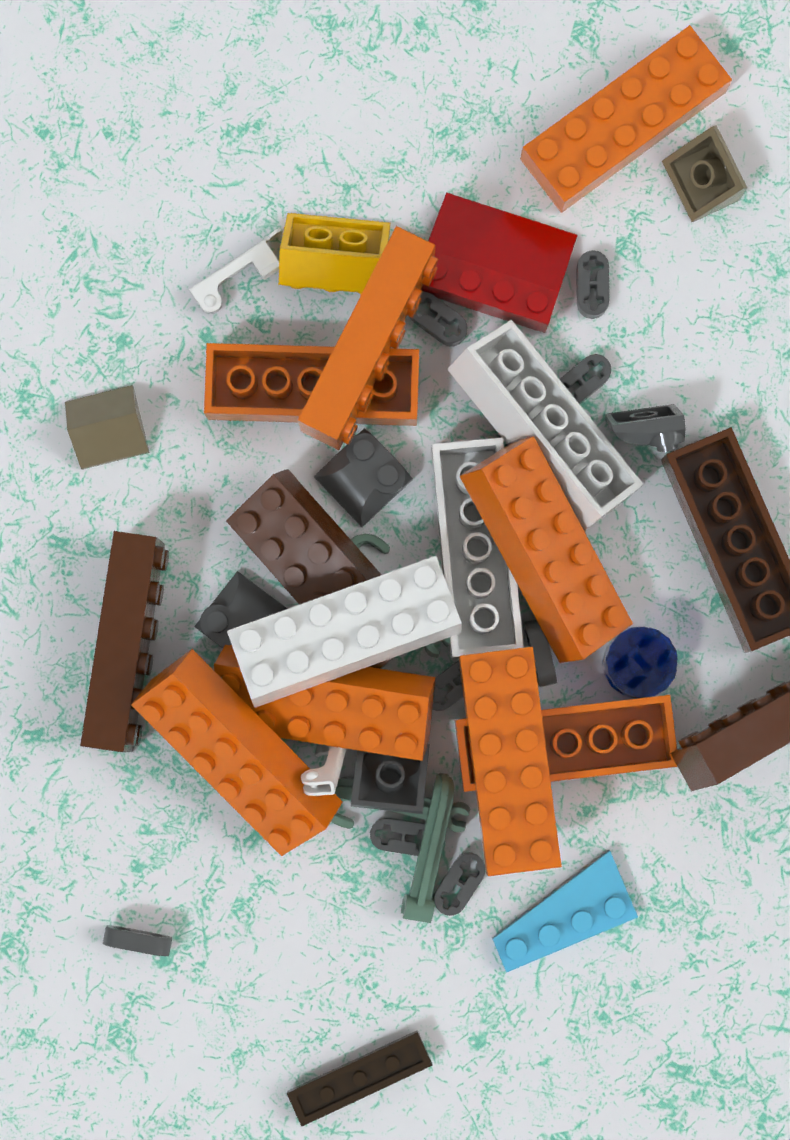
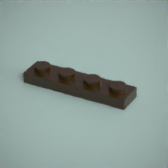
(359, 1078)

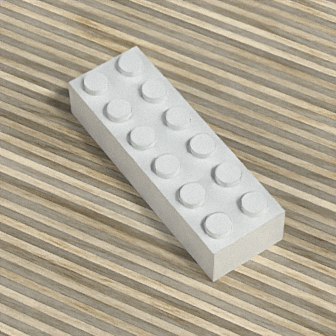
(528, 400)
(471, 560)
(345, 631)

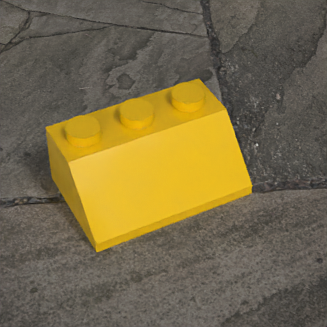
(330, 252)

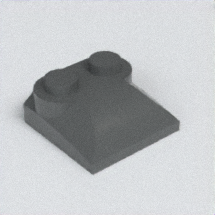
(650, 426)
(363, 477)
(235, 606)
(389, 782)

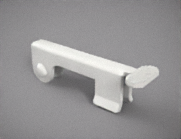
(259, 255)
(324, 779)

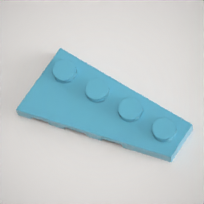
(574, 912)

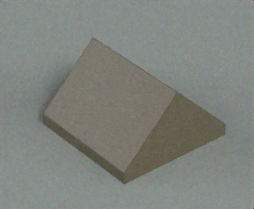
(705, 175)
(106, 427)

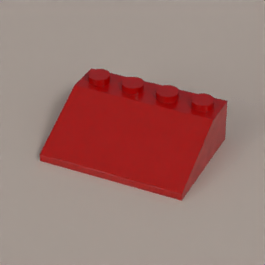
(498, 262)

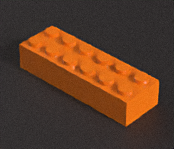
(625, 119)
(367, 338)
(277, 381)
(546, 550)
(358, 711)
(597, 739)
(235, 752)
(509, 761)

